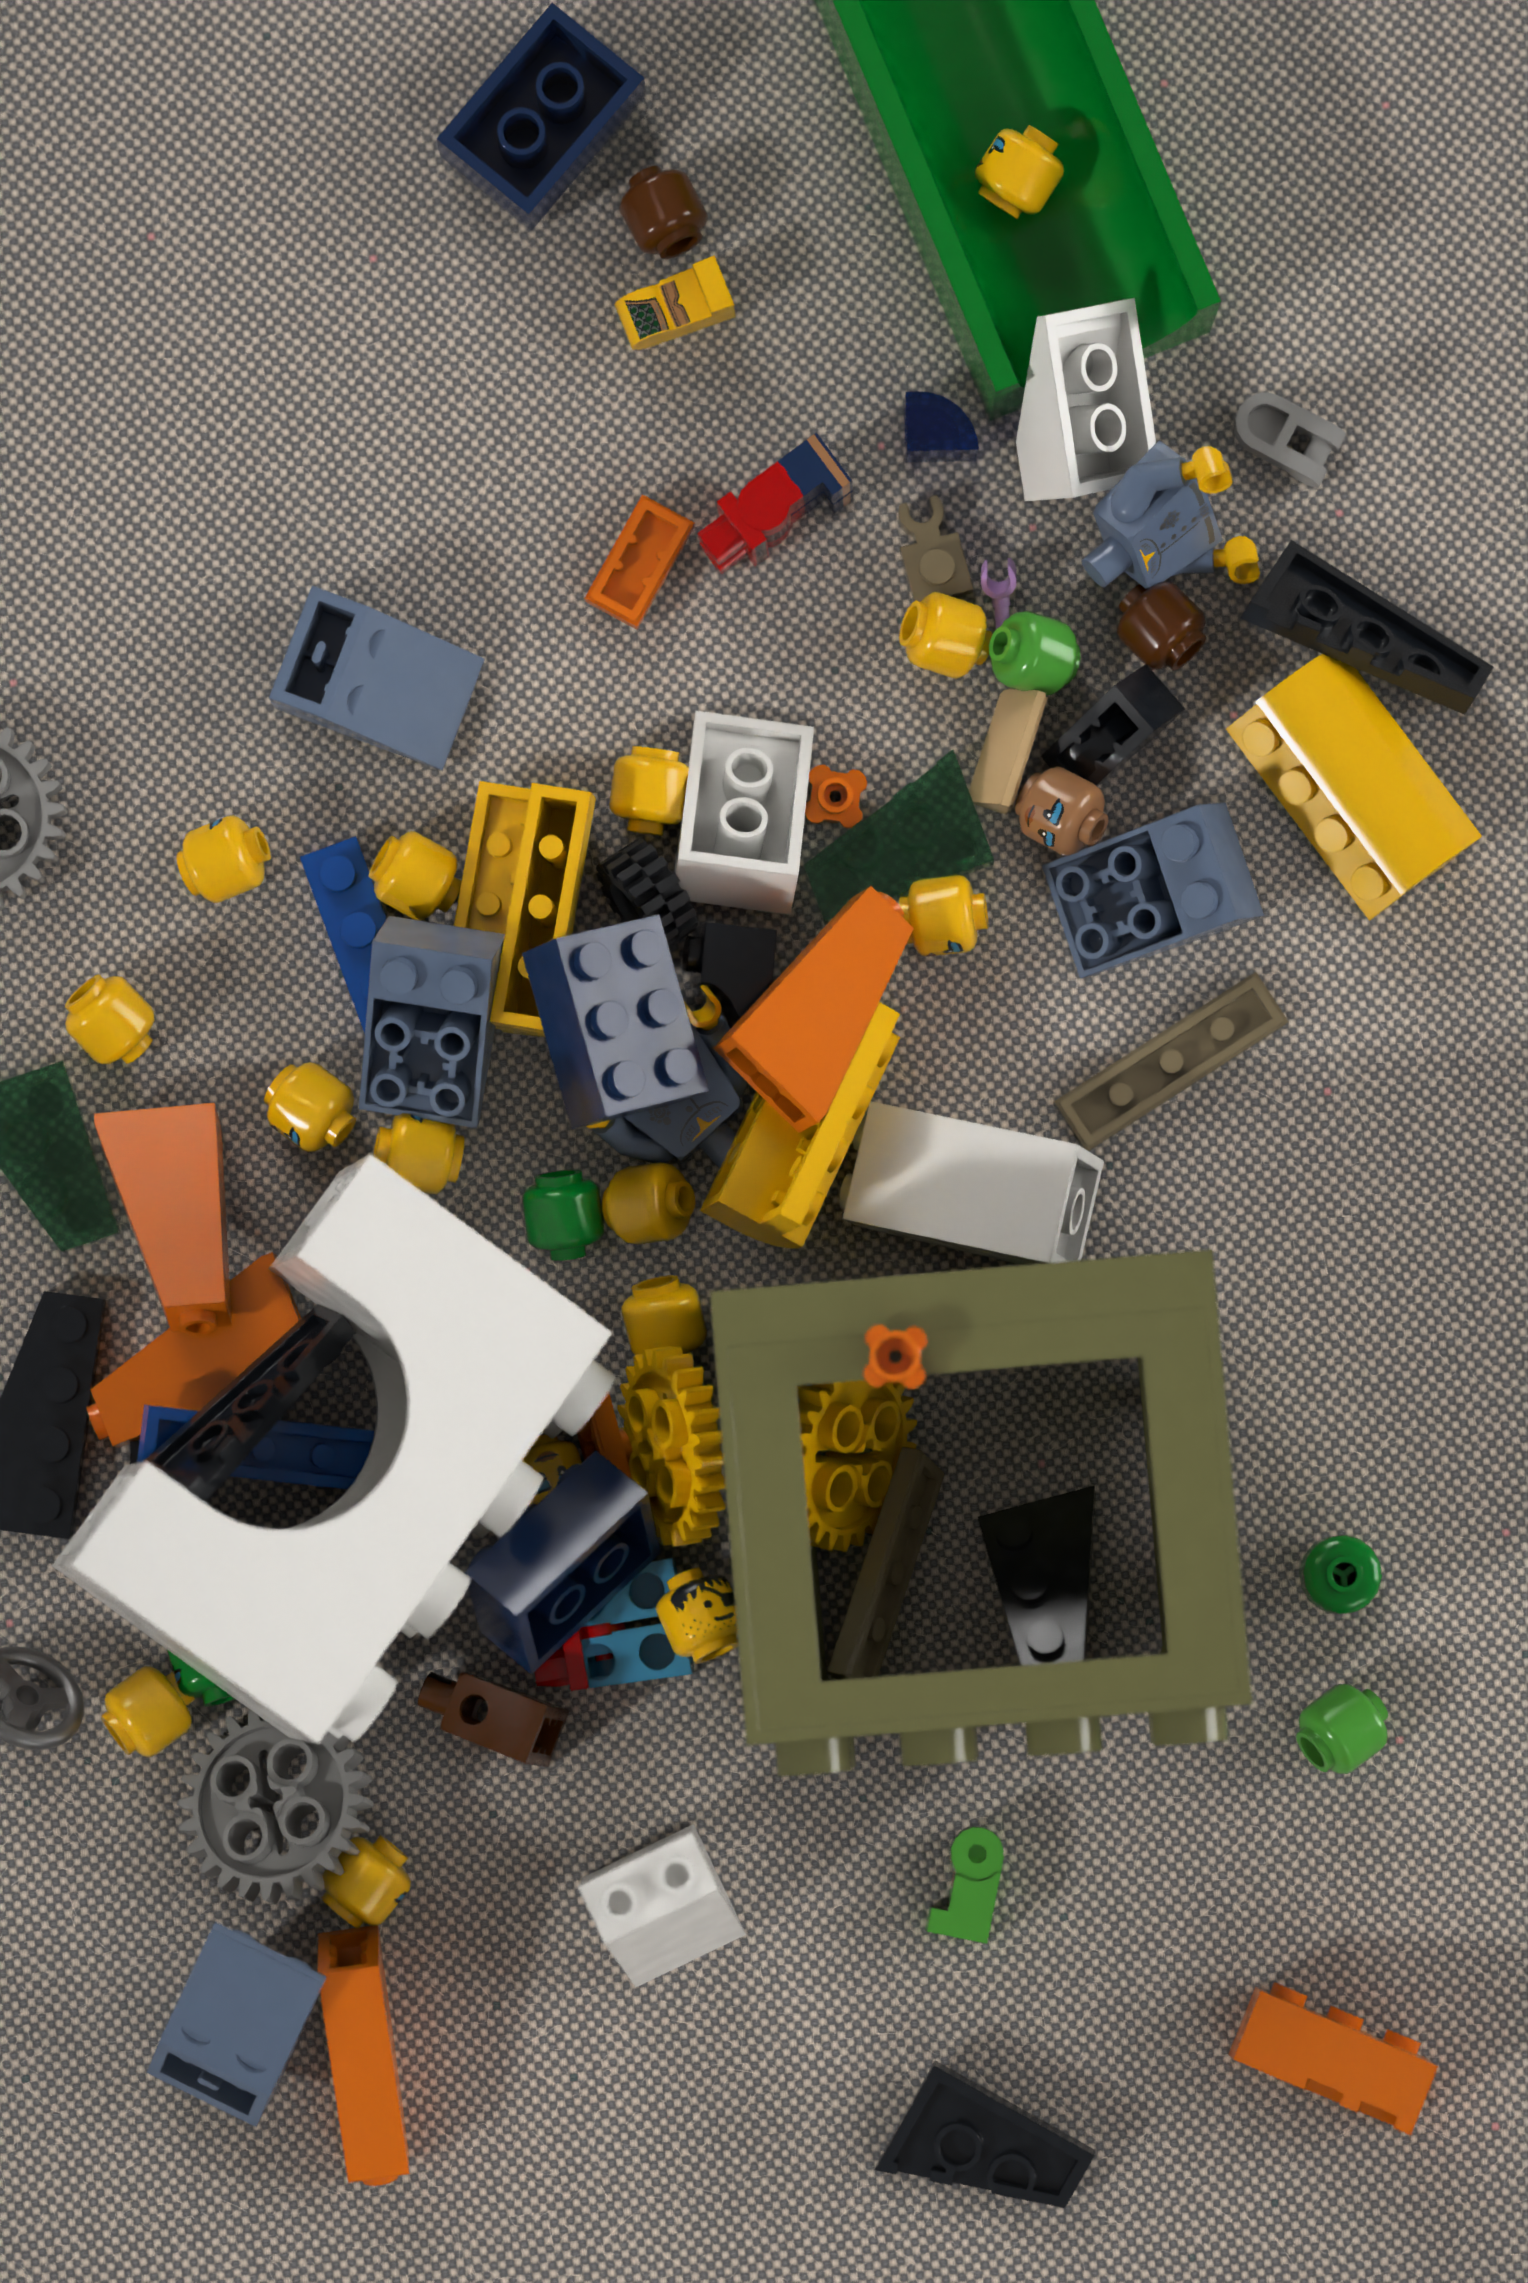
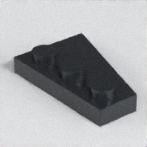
(1043, 1573)
(983, 2141)

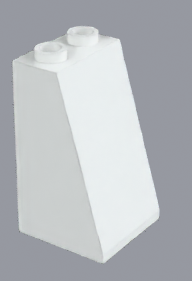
(971, 1186)
(661, 1906)

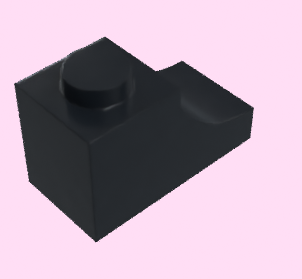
(1115, 727)
(731, 963)

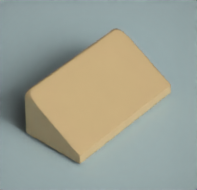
(1007, 749)

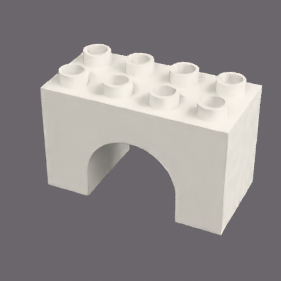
(465, 1379)

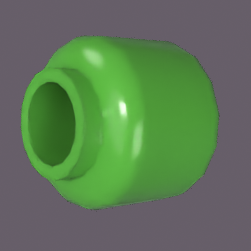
(1034, 653)
(1342, 1729)

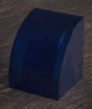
(937, 430)

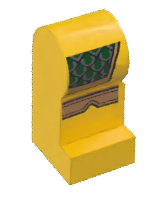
(676, 305)

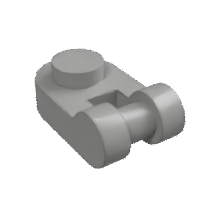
(1266, 426)

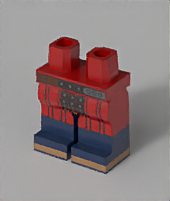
(773, 503)

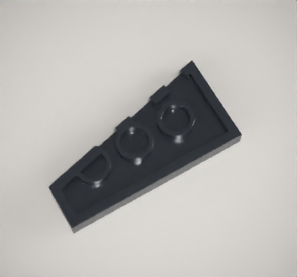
(1353, 624)
(242, 1414)
(47, 1416)

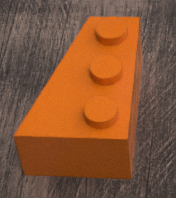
(1334, 2057)

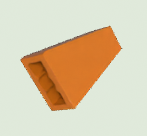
(815, 1013)
(174, 1196)
(193, 1369)
(363, 2055)

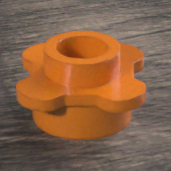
(850, 787)
(910, 1346)

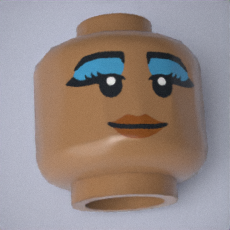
(1061, 811)

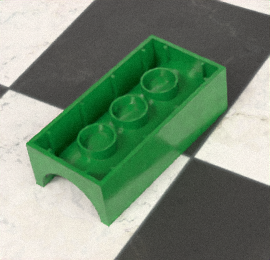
(935, 95)

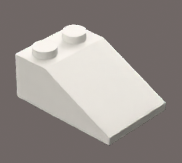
(1084, 402)
(744, 812)

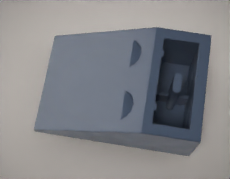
(375, 679)
(1153, 889)
(429, 1020)
(236, 2024)

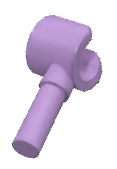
(999, 591)

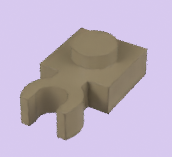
(934, 560)

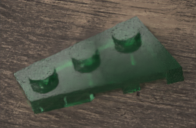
(916, 836)
(53, 1159)

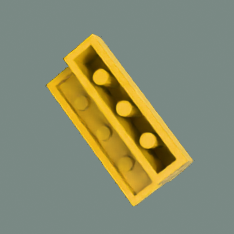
(1353, 782)
(523, 882)
(781, 1177)

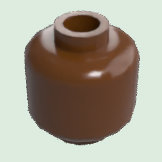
(663, 212)
(1161, 626)

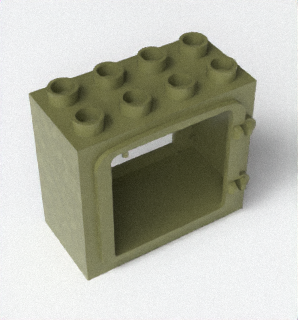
(978, 1321)

